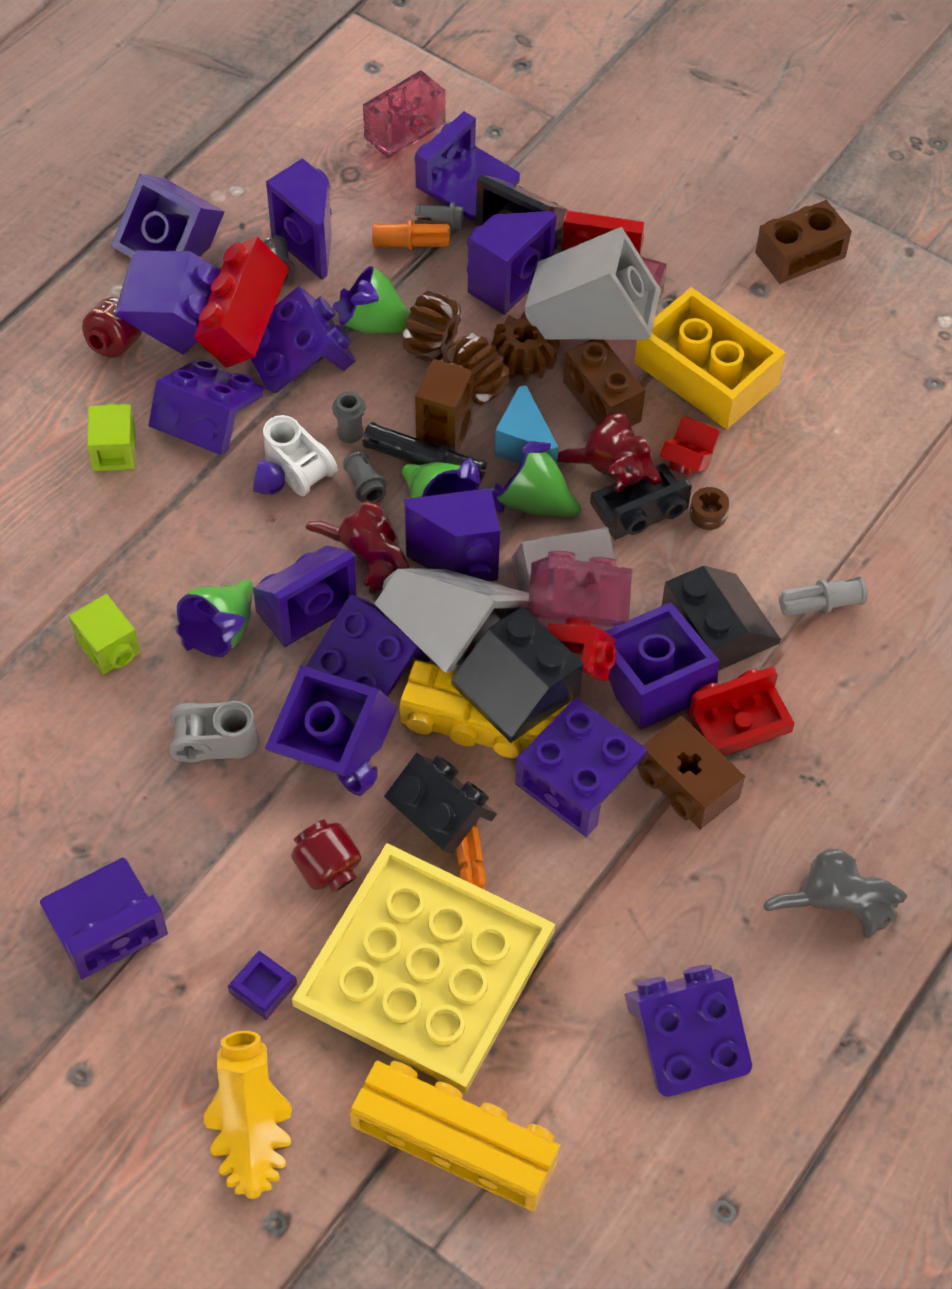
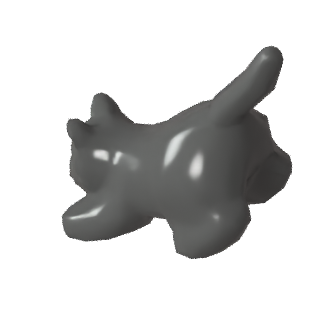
(839, 886)

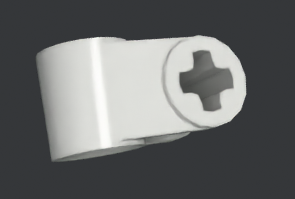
(300, 457)

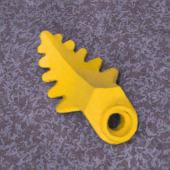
(247, 1115)

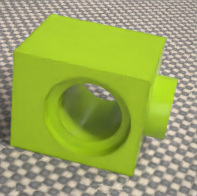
(111, 437)
(104, 634)

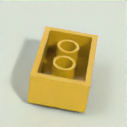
(710, 358)

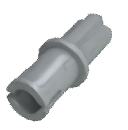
(823, 596)

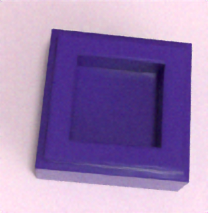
(262, 985)

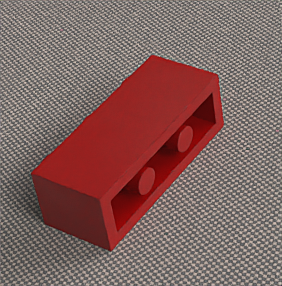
(241, 302)

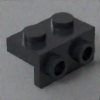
(641, 504)
(438, 800)

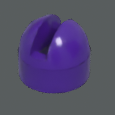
(268, 477)
(361, 779)

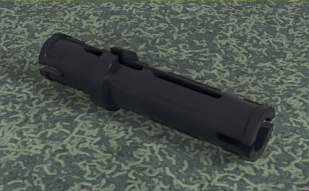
(414, 449)

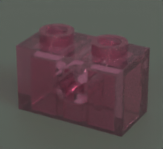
(404, 114)
(556, 592)

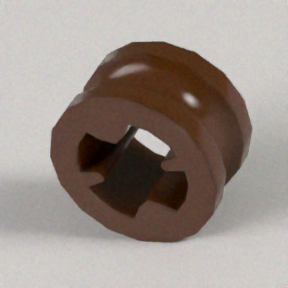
(709, 496)

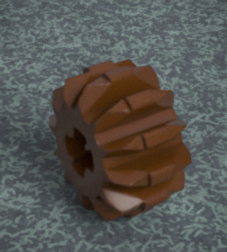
(431, 326)
(524, 348)
(489, 371)

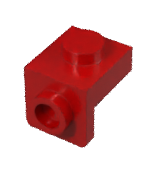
(691, 446)
(595, 645)

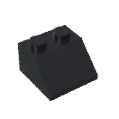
(502, 197)
(721, 613)
(519, 674)

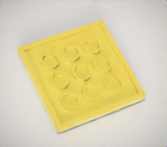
(424, 967)

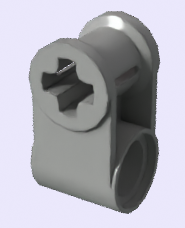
(209, 731)

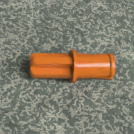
(410, 235)

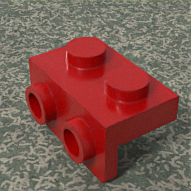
(583, 227)
(740, 711)

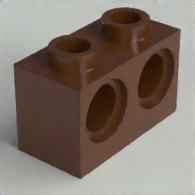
(803, 241)
(602, 382)
(444, 404)

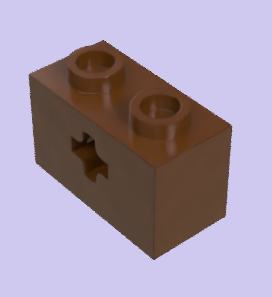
(690, 772)

